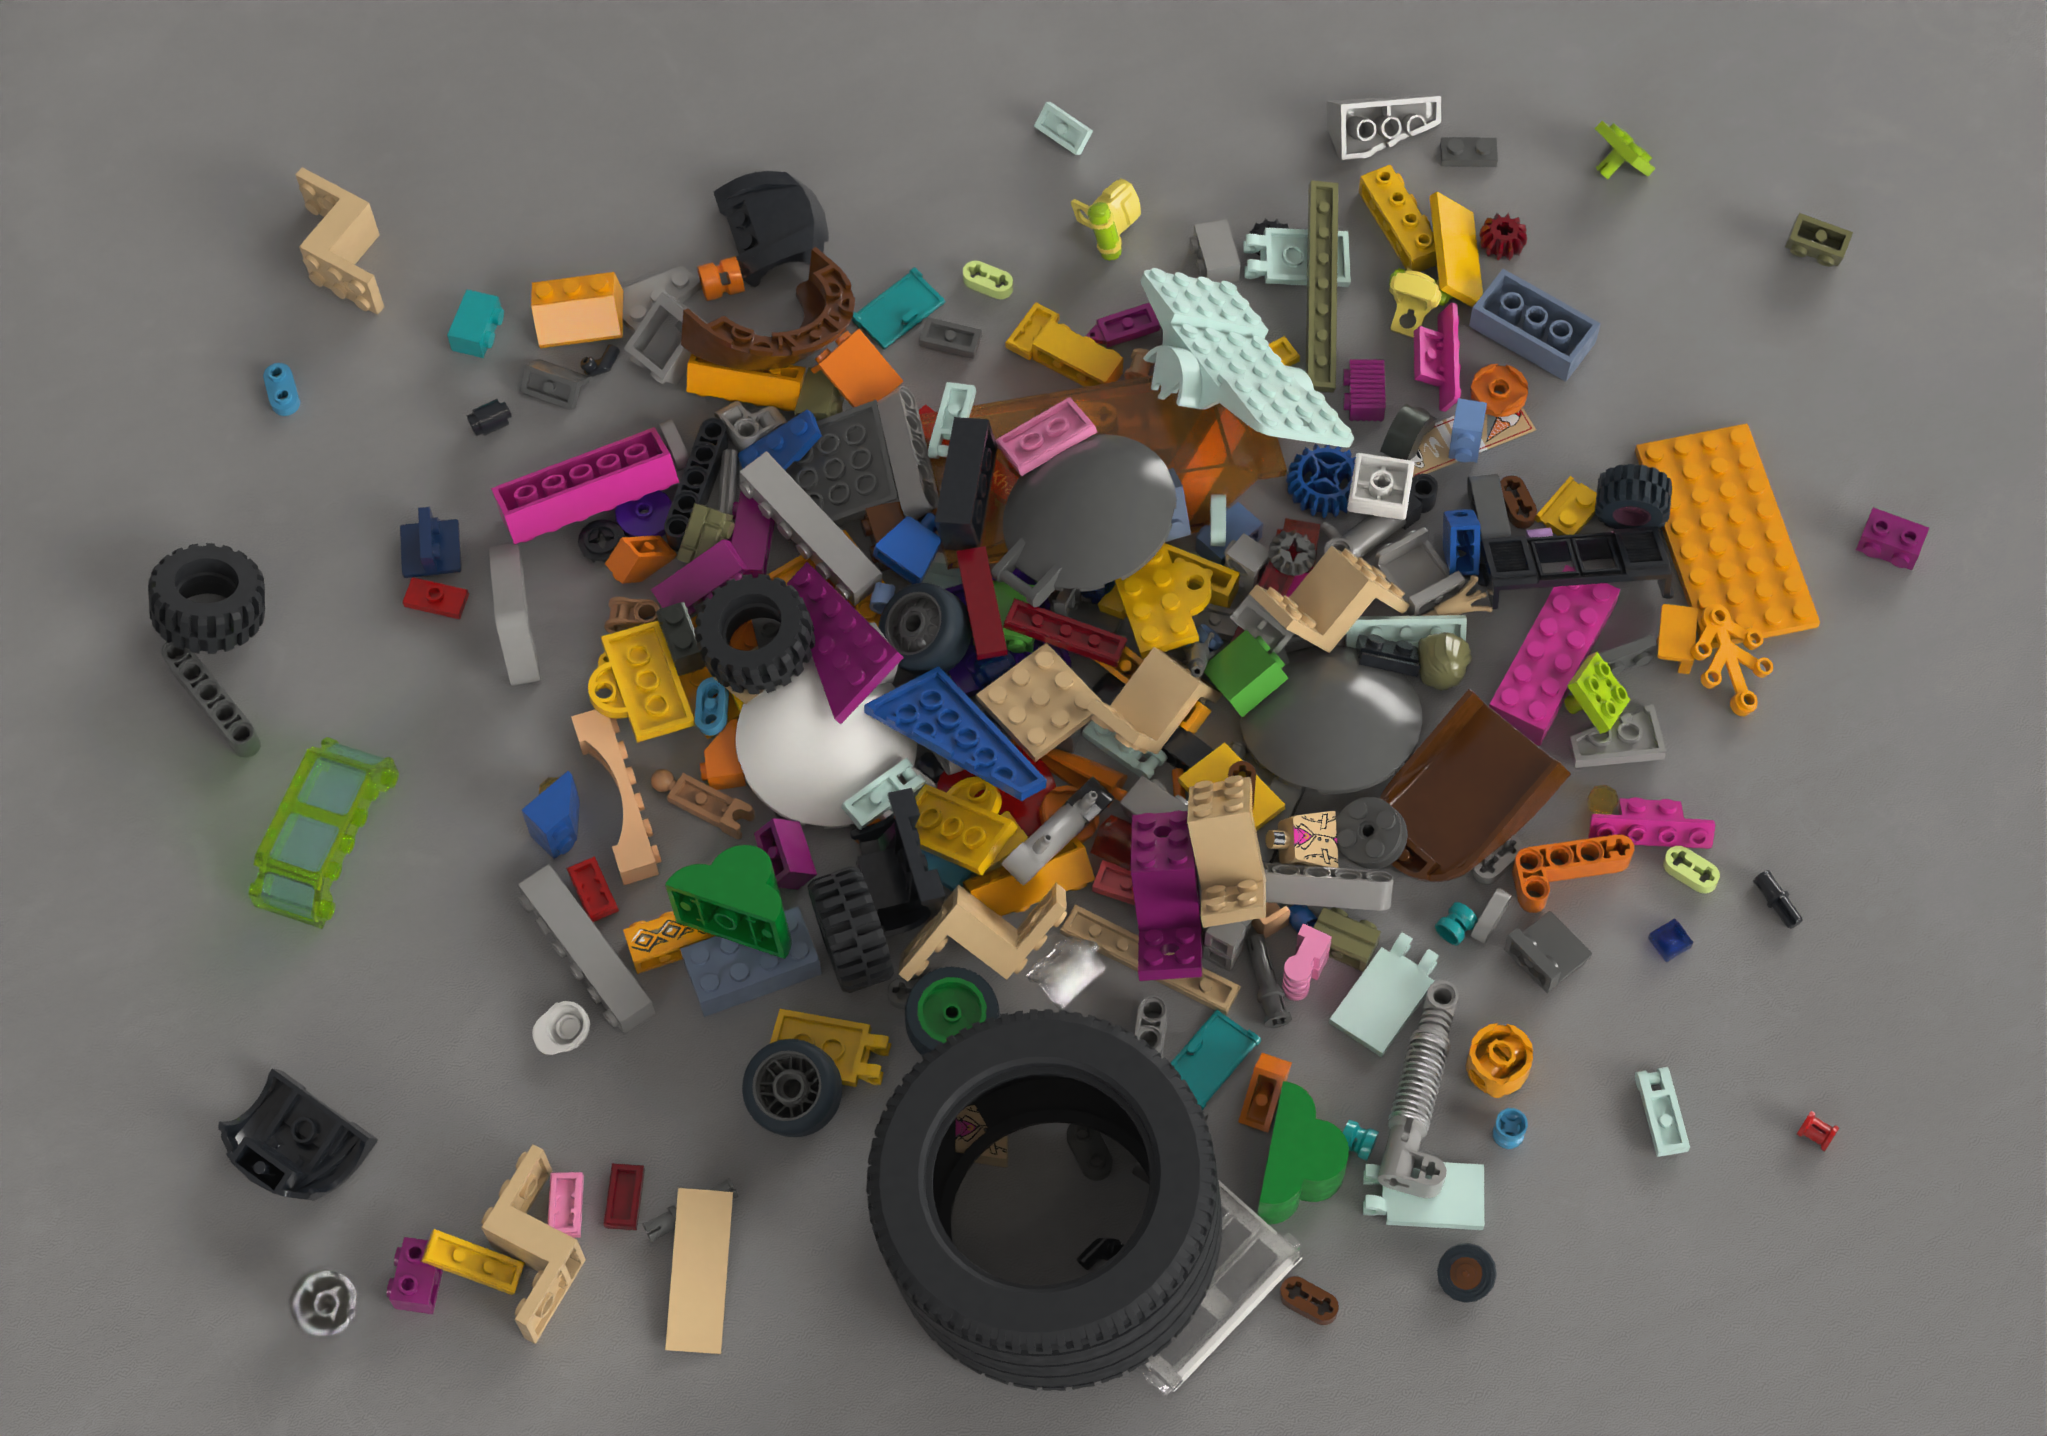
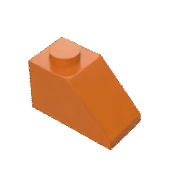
(639, 558)
(721, 761)
(1264, 1092)

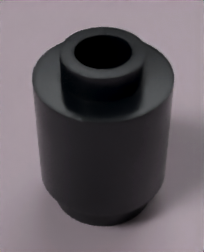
(489, 417)

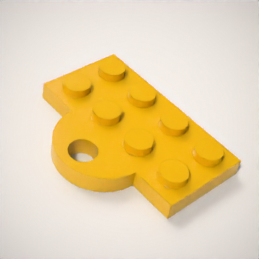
(1162, 604)
(641, 683)
(962, 826)

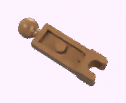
(704, 801)

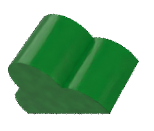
(733, 900)
(1304, 1157)

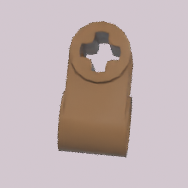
(629, 613)

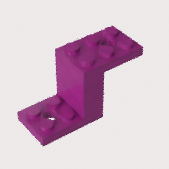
(1166, 897)

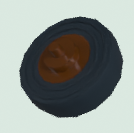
(1466, 1272)

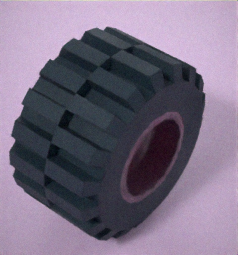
(1633, 497)

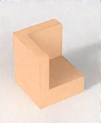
(1275, 920)

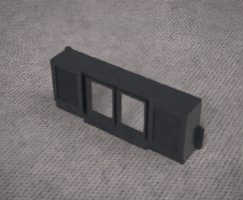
(1516, 560)

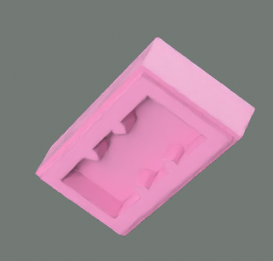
(566, 1202)

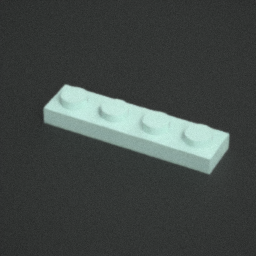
(1406, 627)

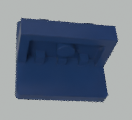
(430, 546)

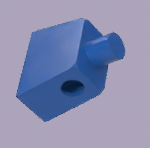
(1462, 533)
(910, 548)

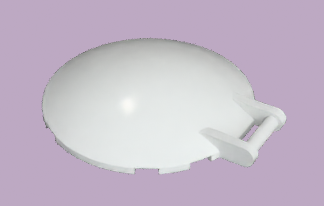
(808, 761)

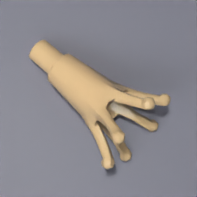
(1460, 602)

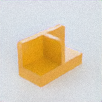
(1677, 635)

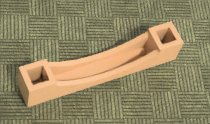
(633, 853)

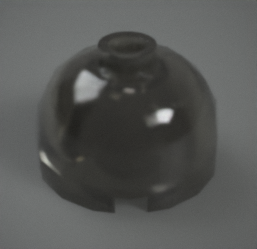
(323, 1302)

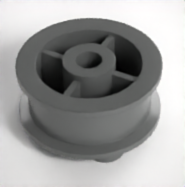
(1356, 824)

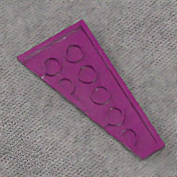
(847, 648)

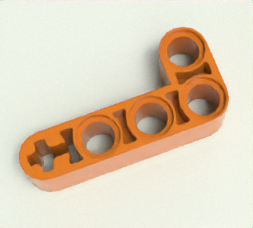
(1610, 853)

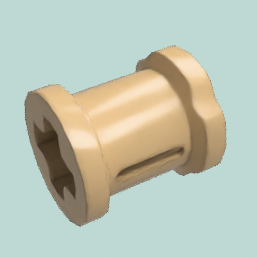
(1138, 366)

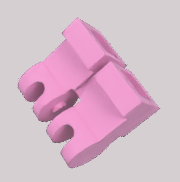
(1307, 963)

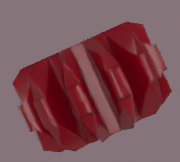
(1503, 236)

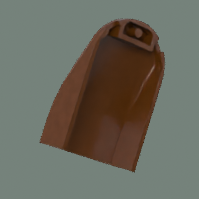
(1468, 791)

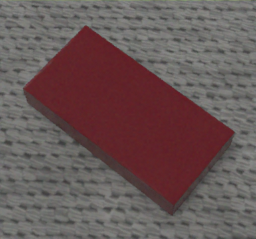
(624, 1196)

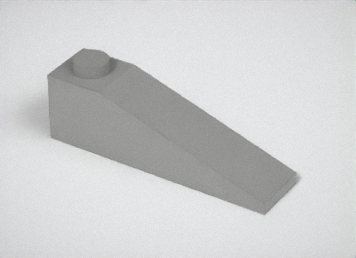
(1371, 124)

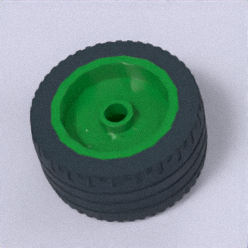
(945, 993)

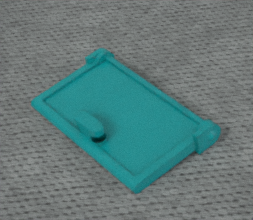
(898, 304)
(1215, 1060)

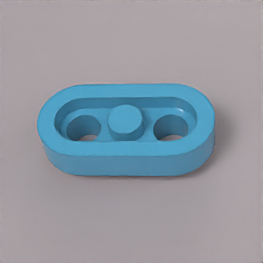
(280, 387)
(710, 708)

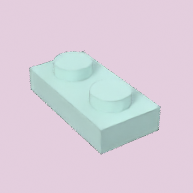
(1063, 128)

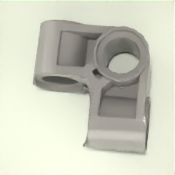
(742, 424)

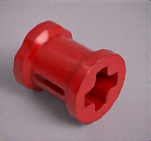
(1817, 1131)

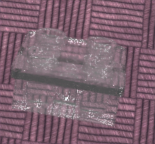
(1067, 969)

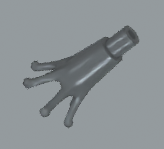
(1198, 656)

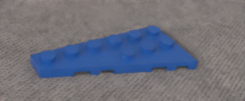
(950, 724)

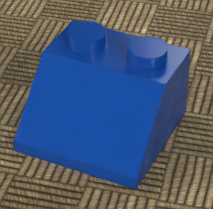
(555, 816)

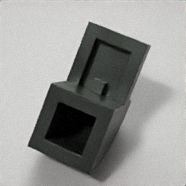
(1407, 432)

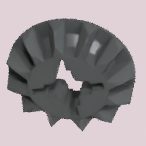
(1282, 559)

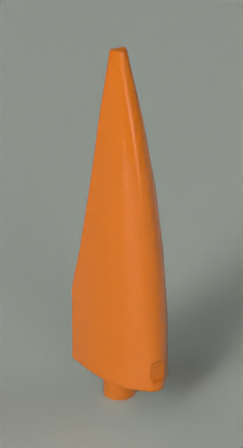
(1078, 770)

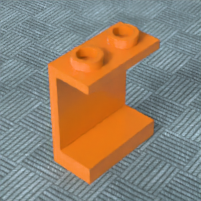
(857, 369)

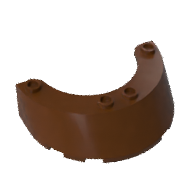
(827, 313)

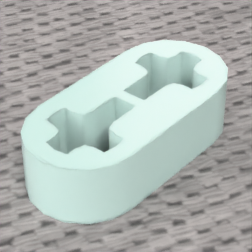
(1218, 520)

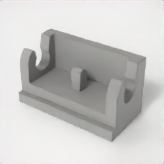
(1259, 621)

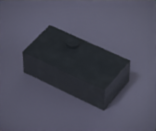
(966, 484)

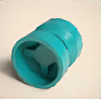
(1456, 923)
(1365, 1142)

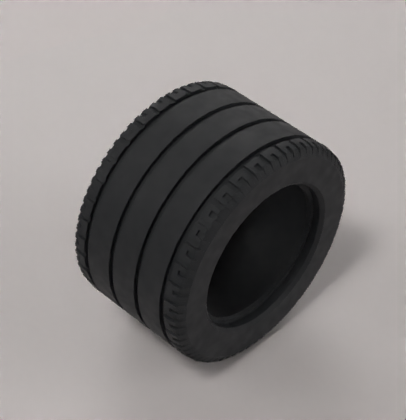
(1021, 1076)

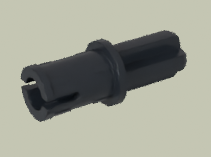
(1778, 899)

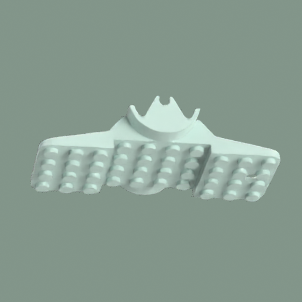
(1220, 355)

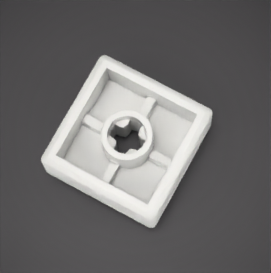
(1377, 470)

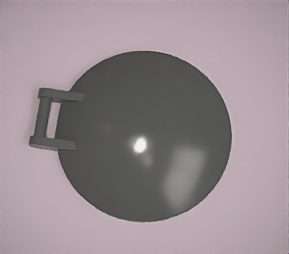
(1086, 517)
(1333, 722)

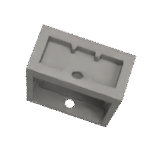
(645, 332)

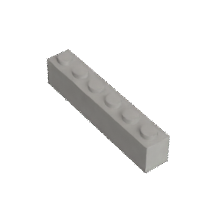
(809, 528)
(586, 949)

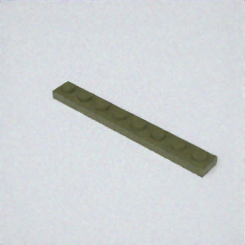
(1322, 285)

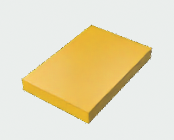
(1216, 768)

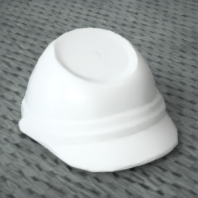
(561, 1028)

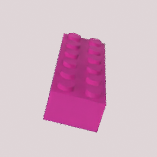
(585, 485)
(1552, 655)

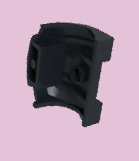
(771, 221)
(897, 870)
(294, 1141)

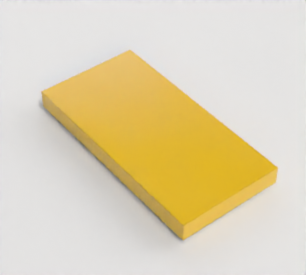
(1456, 249)

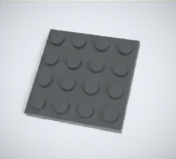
(848, 465)

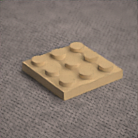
(1039, 702)

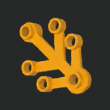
(1730, 655)

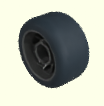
(926, 628)
(768, 1083)

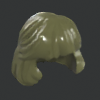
(1443, 660)

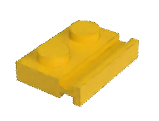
(1568, 508)

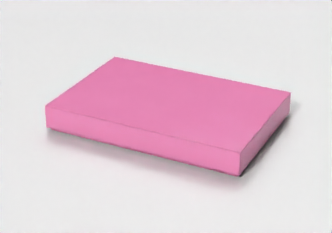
(1045, 436)

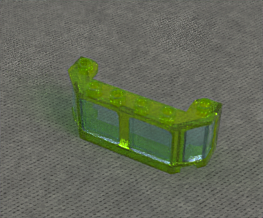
(317, 830)

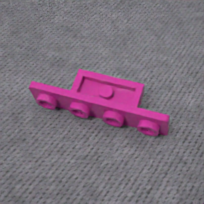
(1438, 356)
(1654, 824)

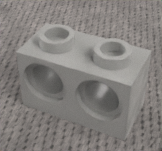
(1247, 558)

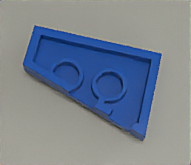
(785, 443)

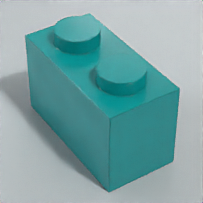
(475, 323)

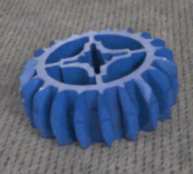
(1323, 489)

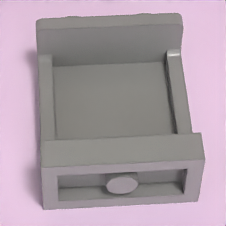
(1418, 572)

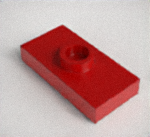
(435, 598)
(592, 889)

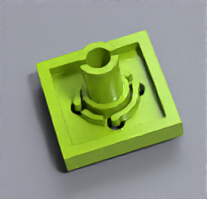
(1623, 150)
(1596, 693)

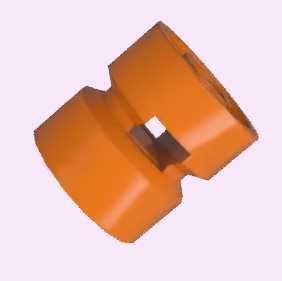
(711, 280)

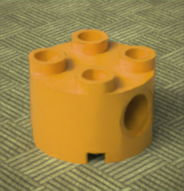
(1499, 1059)

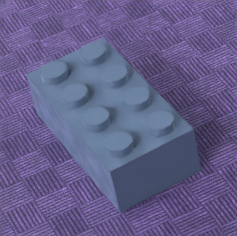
(1534, 325)
(734, 973)

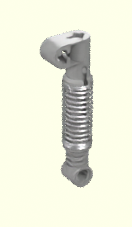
(1411, 1118)

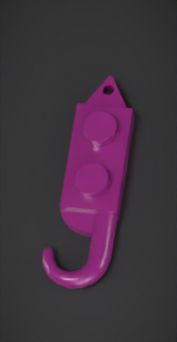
(1125, 326)

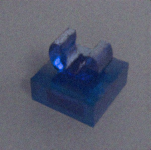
(1670, 940)

